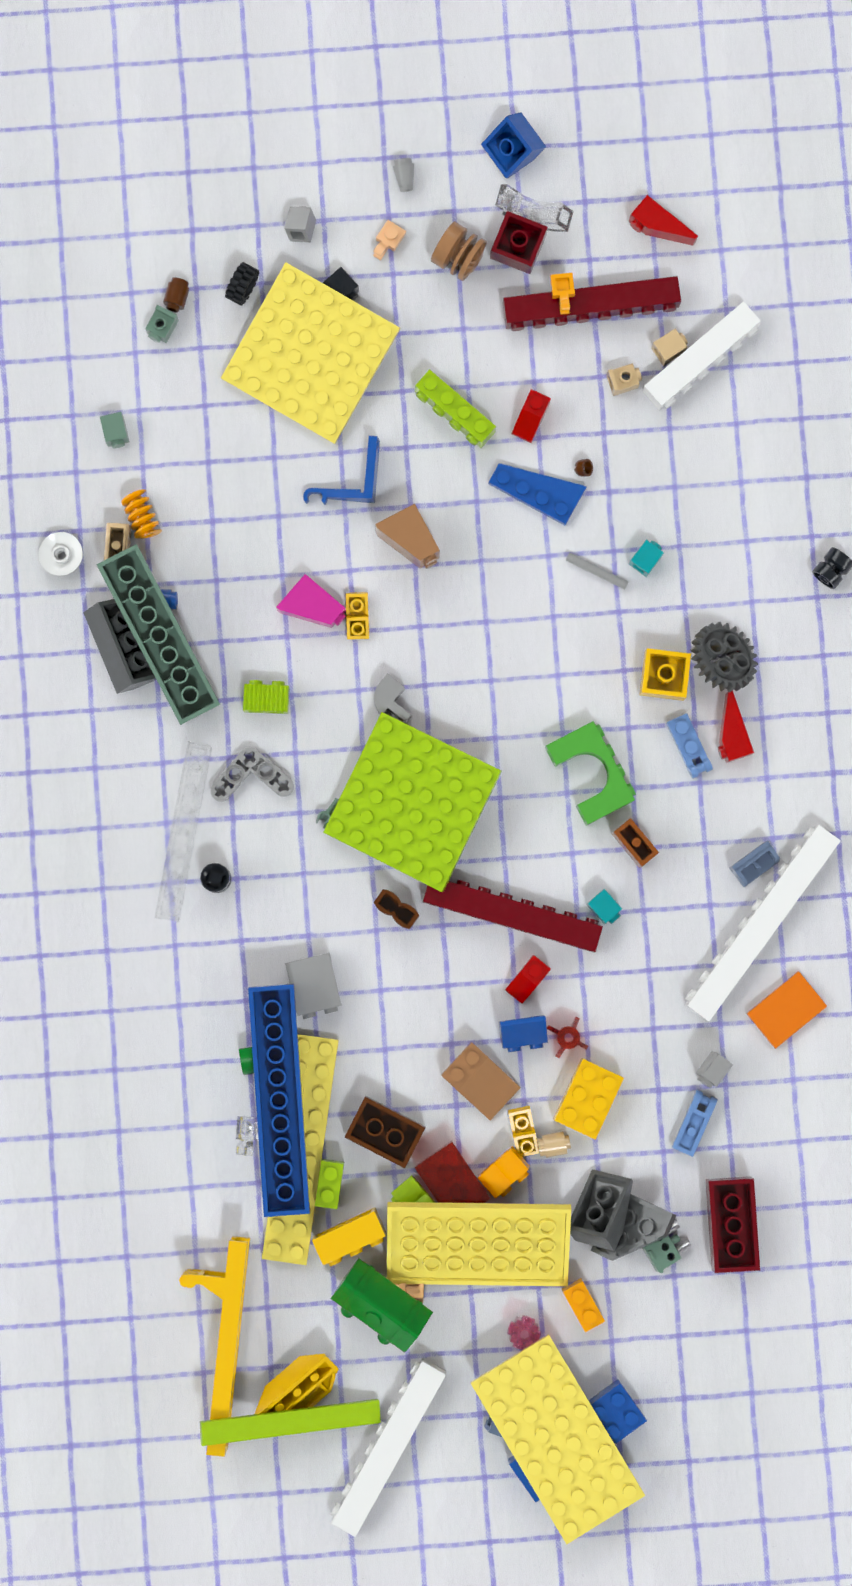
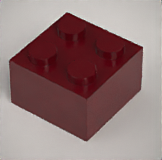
(518, 242)

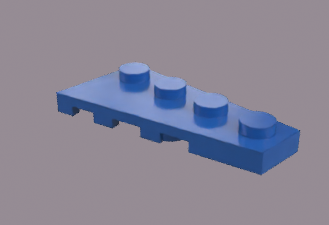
(543, 493)

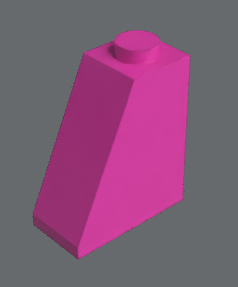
(312, 604)

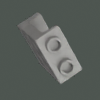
(314, 985)

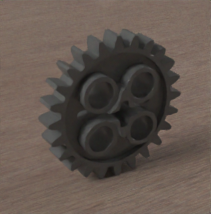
(727, 672)

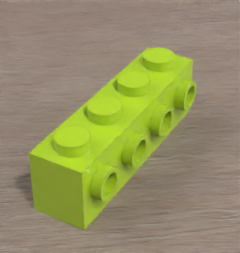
(455, 409)

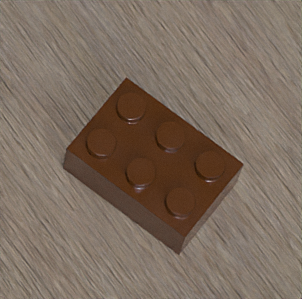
(385, 1131)

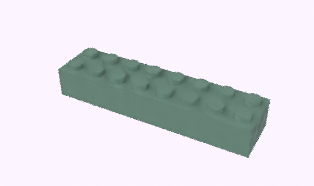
(158, 634)

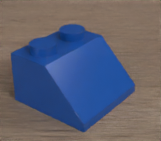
(513, 144)
(523, 1032)

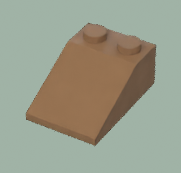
(480, 1081)

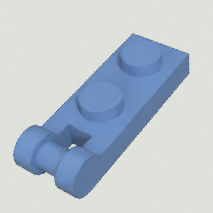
(689, 745)
(694, 1124)

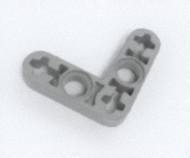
(255, 768)

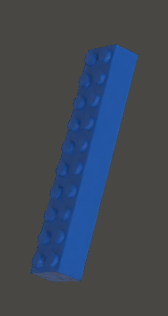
(279, 1100)

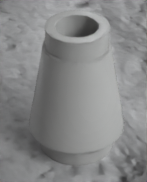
(404, 173)

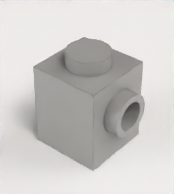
(300, 224)

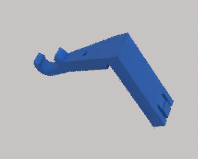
(355, 495)

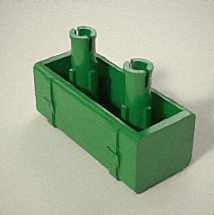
(381, 1306)

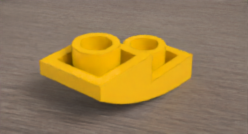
(357, 615)
(523, 1131)

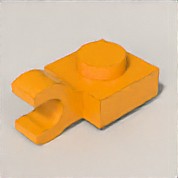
(562, 288)

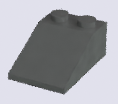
(601, 1210)

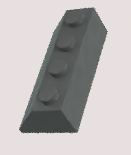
(118, 647)

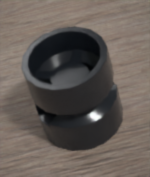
(833, 568)
(215, 878)

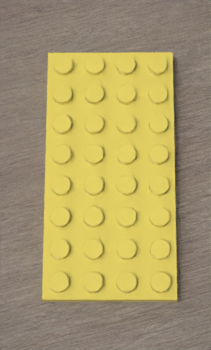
(478, 1243)
(557, 1439)

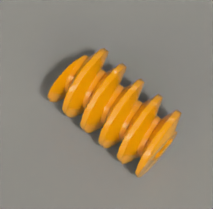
(139, 515)

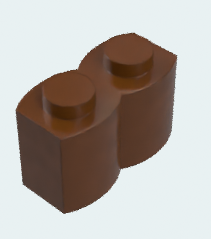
(390, 905)

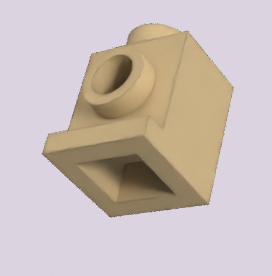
(618, 384)

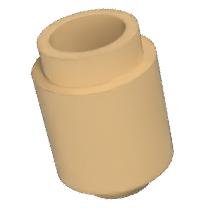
(553, 1144)

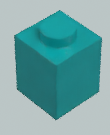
(646, 557)
(605, 907)

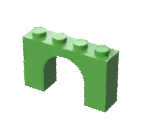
(589, 741)

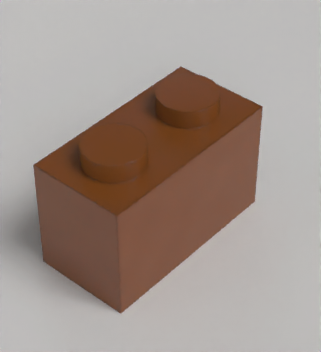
(635, 843)

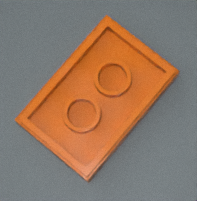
(786, 1009)

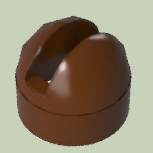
(584, 467)

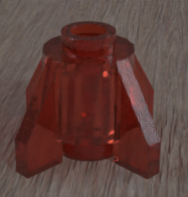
(560, 1034)

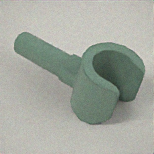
(325, 815)

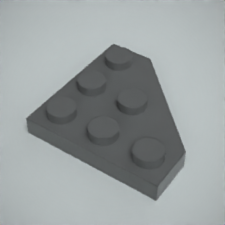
(643, 1226)

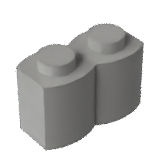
(713, 1070)

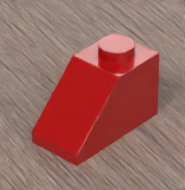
(531, 416)
(527, 979)

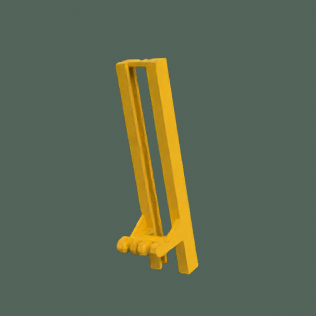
(231, 1289)

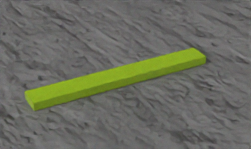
(289, 1422)

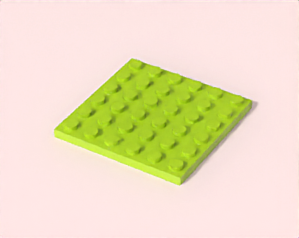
(412, 801)

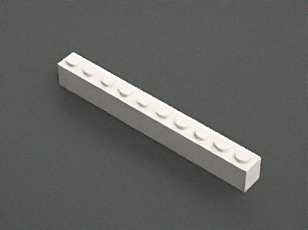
(762, 923)

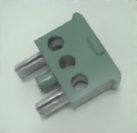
(659, 1257)

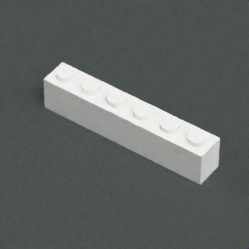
(701, 356)

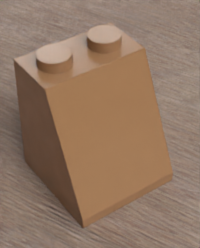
(409, 536)

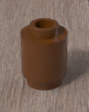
(176, 294)

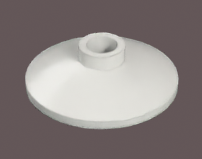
(53, 546)

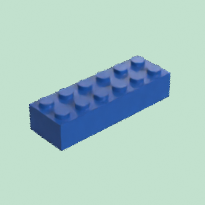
(617, 1414)

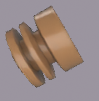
(457, 250)

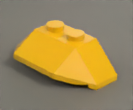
(299, 1384)

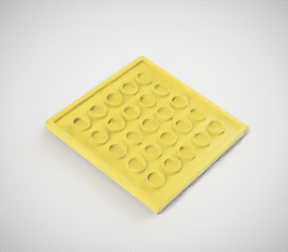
(310, 353)

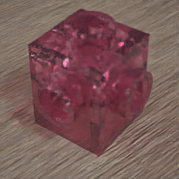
(520, 1324)

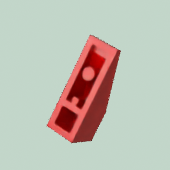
(658, 222)
(733, 735)

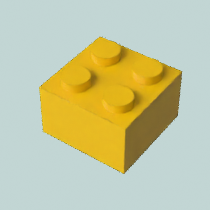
(665, 674)

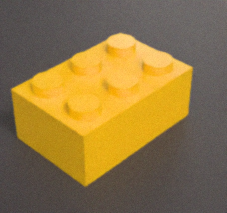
(588, 1098)
(349, 1237)

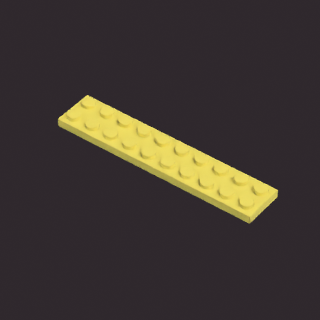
(290, 1235)

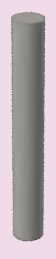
(596, 570)

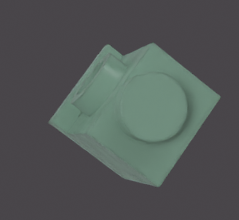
(161, 333)

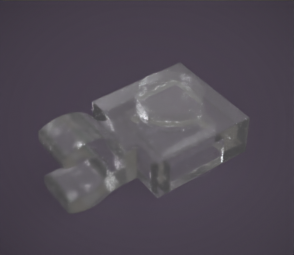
(246, 1132)

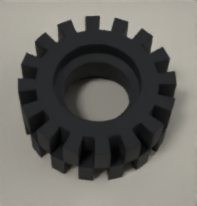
(242, 283)

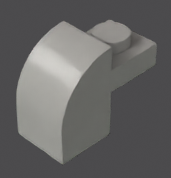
(385, 696)

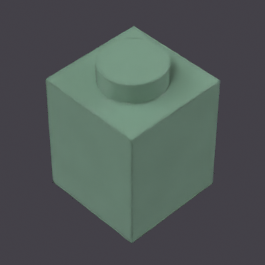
(114, 430)

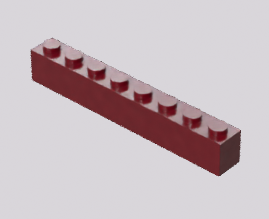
(593, 302)
(516, 915)

